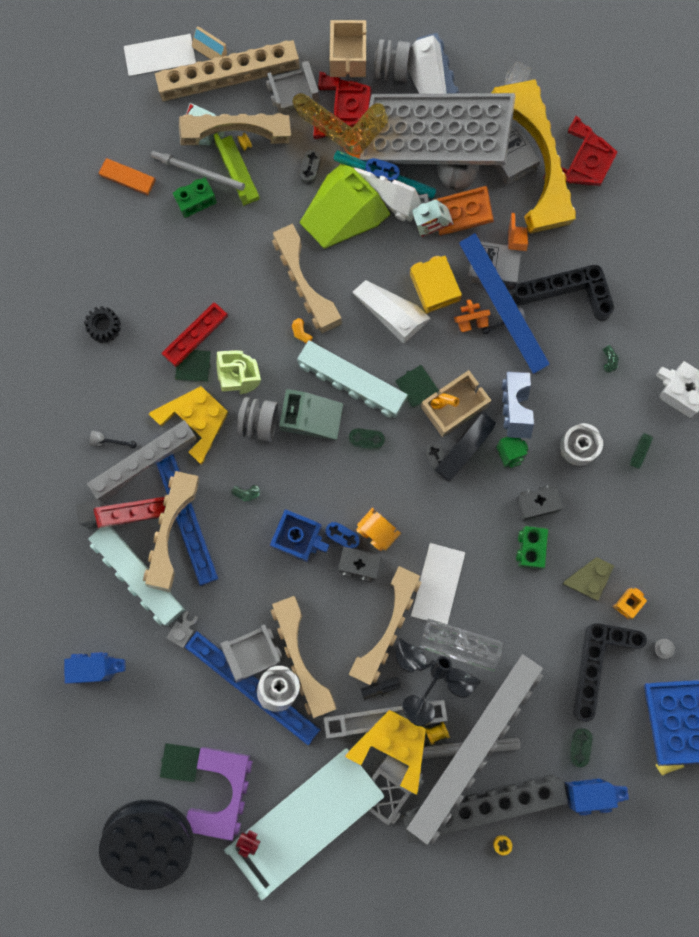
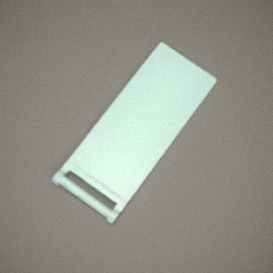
(308, 821)

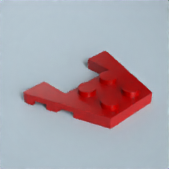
(351, 100)
(592, 158)

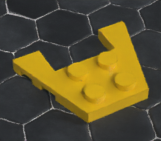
(200, 413)
(397, 739)

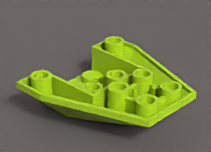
(343, 208)

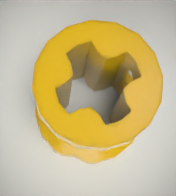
(437, 733)

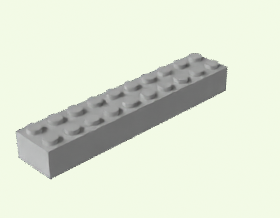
(474, 749)

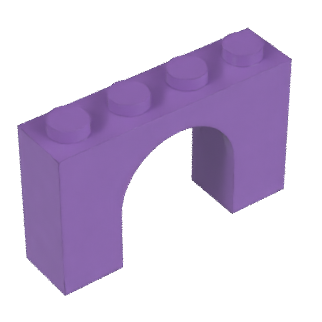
(235, 768)

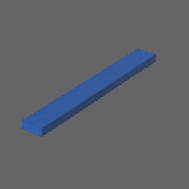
(504, 303)
(190, 529)
(215, 659)

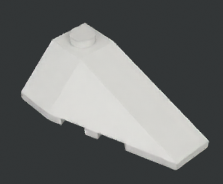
(426, 66)
(396, 196)
(393, 311)

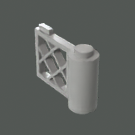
(394, 772)

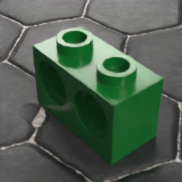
(538, 548)

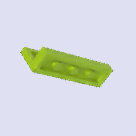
(236, 168)

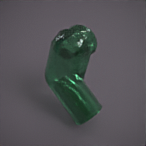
(612, 359)
(248, 494)

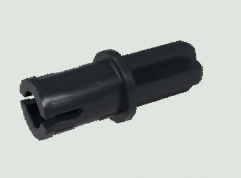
(380, 688)

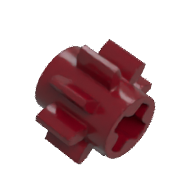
(248, 843)

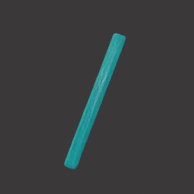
(354, 162)

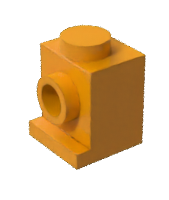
(638, 601)

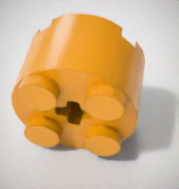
(378, 530)

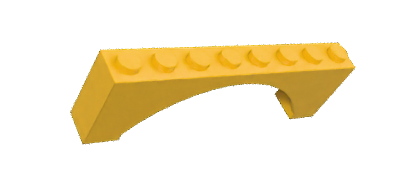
(554, 204)

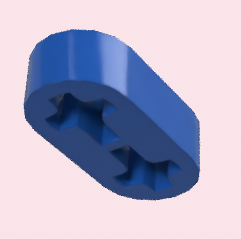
(384, 166)
(345, 532)

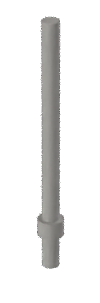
(169, 160)

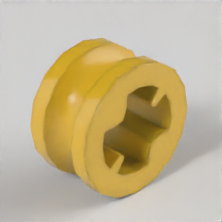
(244, 141)
(508, 843)

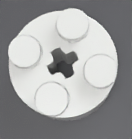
(591, 444)
(286, 682)

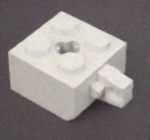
(675, 388)

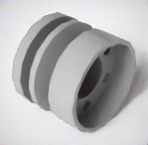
(392, 60)
(253, 419)

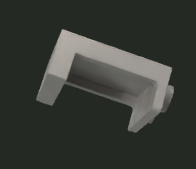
(287, 85)
(251, 653)

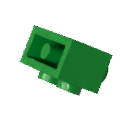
(194, 197)
(512, 451)

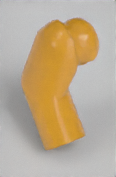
(298, 331)
(444, 400)

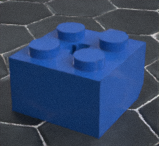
(308, 542)
(92, 669)
(594, 795)

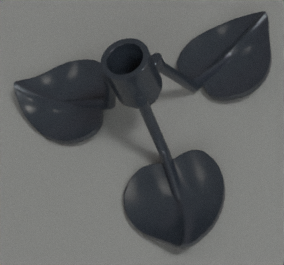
(459, 682)

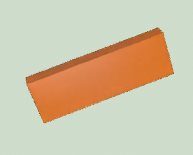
(127, 176)

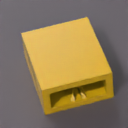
(435, 284)

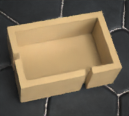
(347, 48)
(470, 404)

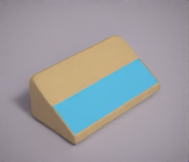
(208, 44)

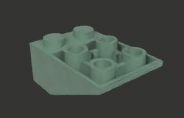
(310, 415)

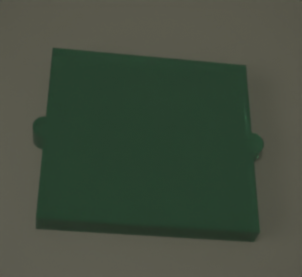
(194, 366)
(417, 385)
(179, 762)

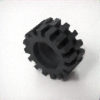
(95, 317)

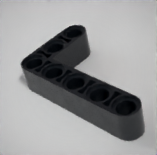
(568, 286)
(596, 663)

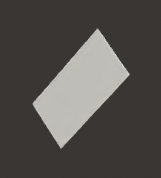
(159, 54)
(438, 583)

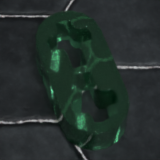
(365, 443)
(641, 450)
(586, 747)

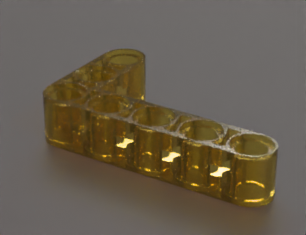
(337, 126)

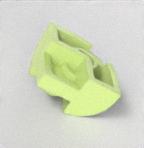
(237, 371)

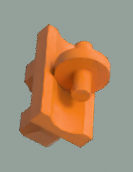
(464, 320)

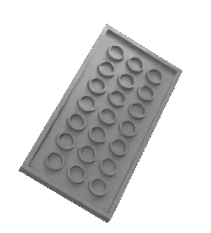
(443, 128)

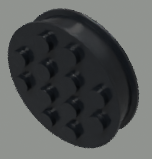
(146, 845)

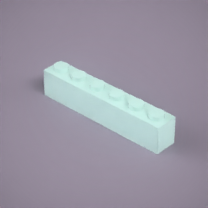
(351, 379)
(132, 570)

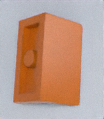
(517, 236)

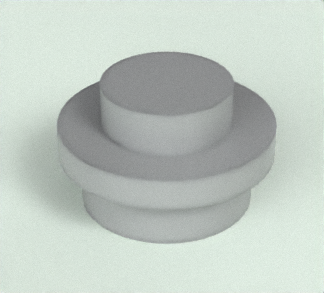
(664, 648)

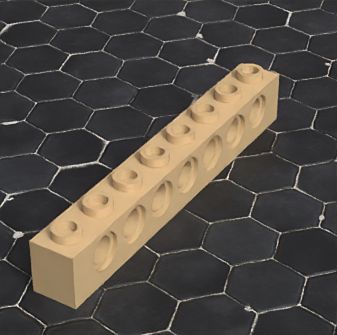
(222, 77)

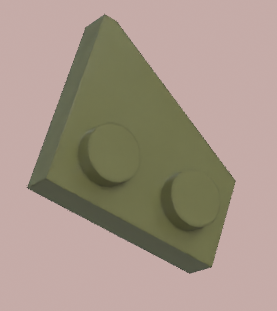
(591, 578)

